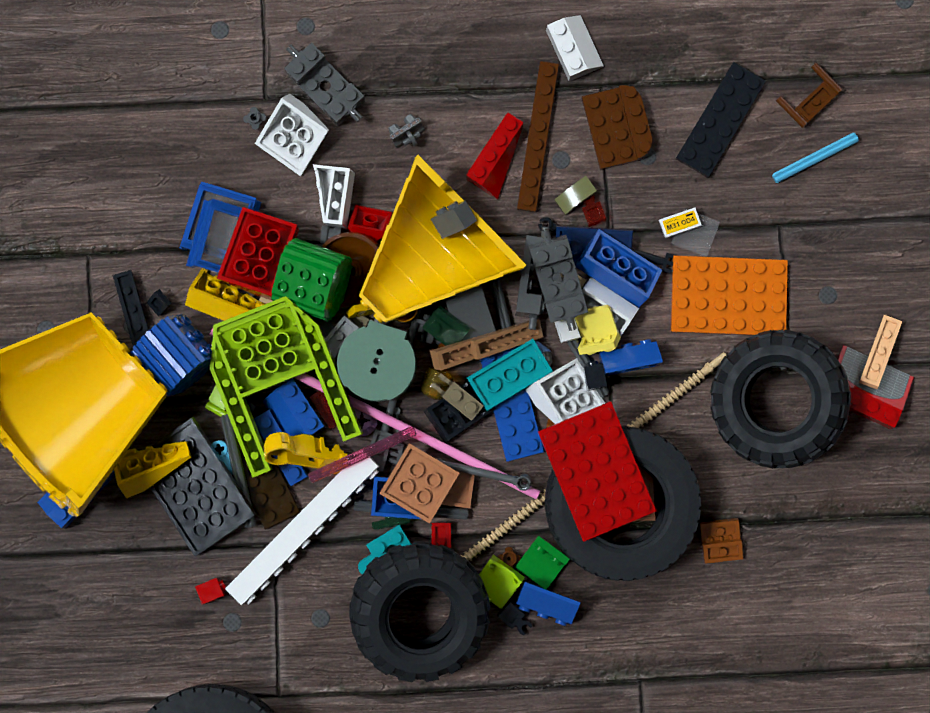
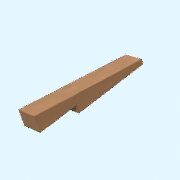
(484, 345)

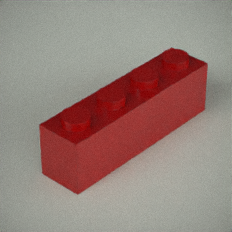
(495, 158)

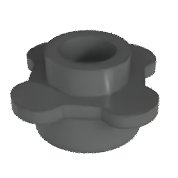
(259, 118)

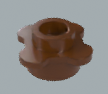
(509, 553)

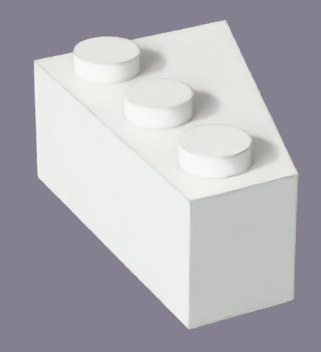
(335, 194)

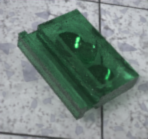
(445, 327)

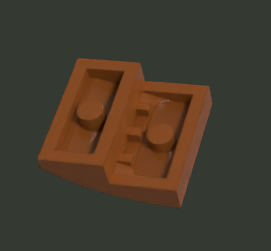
(721, 540)

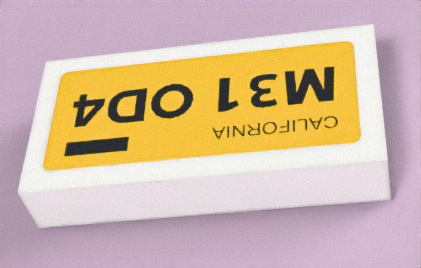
(680, 222)

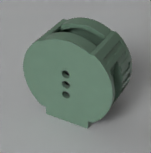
(377, 362)

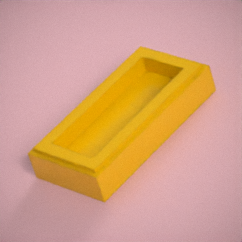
(359, 310)

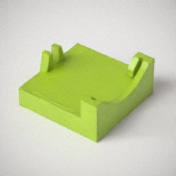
(500, 581)

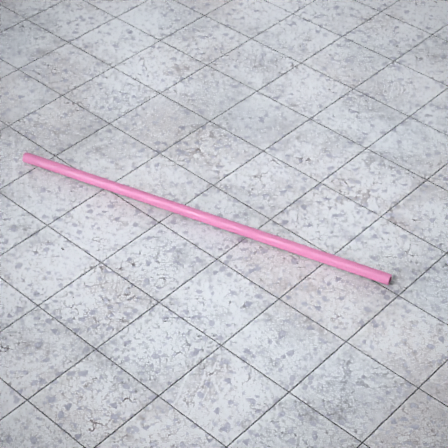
(421, 436)

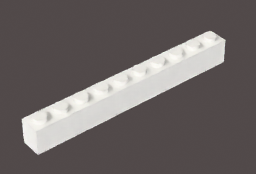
(300, 529)

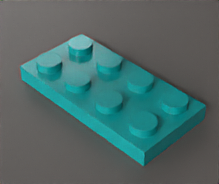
(509, 374)

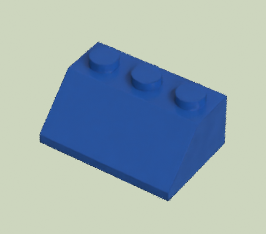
(631, 358)
(293, 410)
(384, 507)
(547, 604)

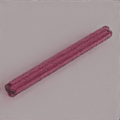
(362, 454)

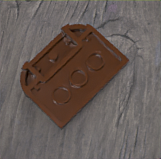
(617, 126)

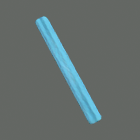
(815, 157)

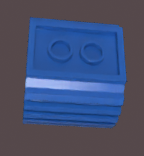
(174, 353)

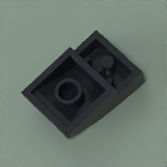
(450, 421)

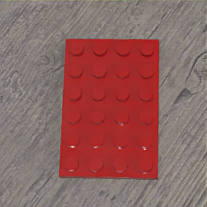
(596, 471)

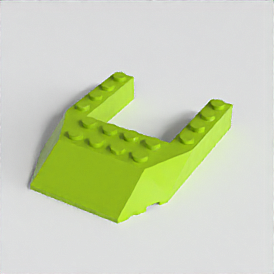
(266, 350)

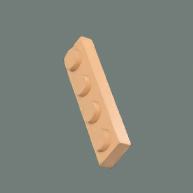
(880, 352)

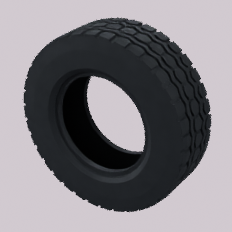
(662, 542)

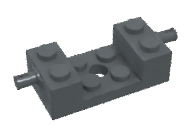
(310, 70)
(564, 298)
(529, 304)

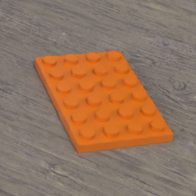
(728, 295)

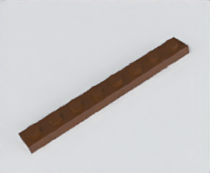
(537, 136)

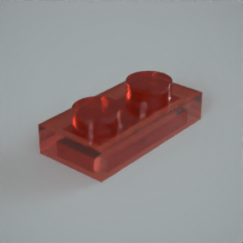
(322, 405)

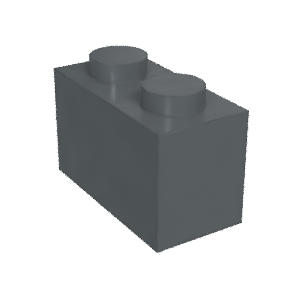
(453, 218)

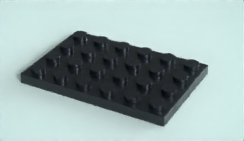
(201, 492)

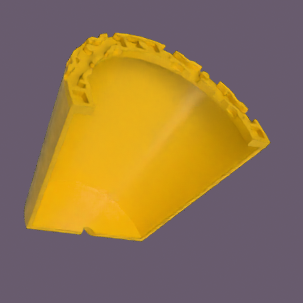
(73, 407)

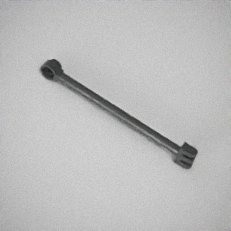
(515, 480)

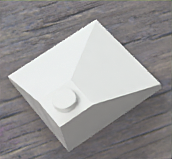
(292, 134)
(564, 393)

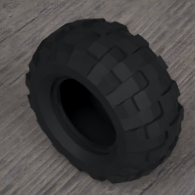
(733, 409)
(428, 656)

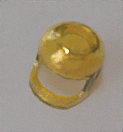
(432, 377)

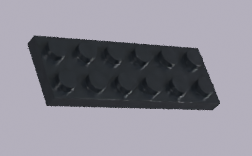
(720, 119)

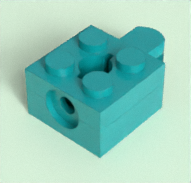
(381, 545)

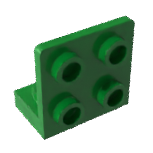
(542, 562)

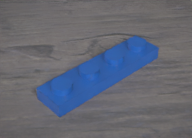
(268, 425)

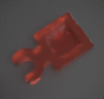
(593, 212)

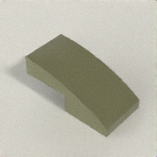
(575, 195)

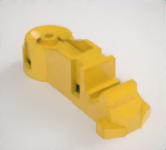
(298, 449)

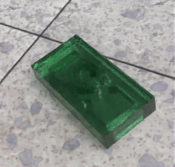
(389, 522)

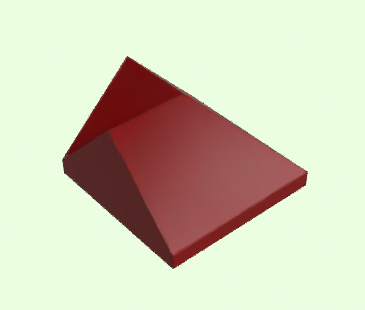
(369, 221)

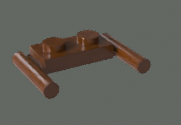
(815, 101)

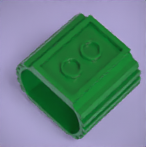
(312, 278)

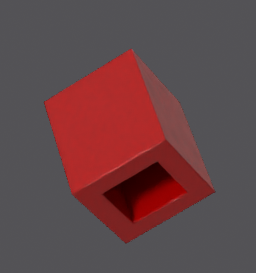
(211, 590)

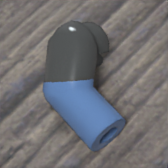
(546, 352)

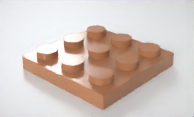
(419, 483)

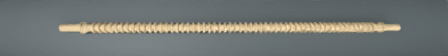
(708, 368)

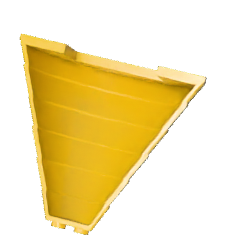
(421, 267)

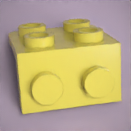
(597, 330)

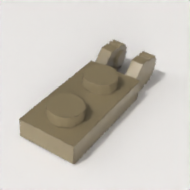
(459, 398)

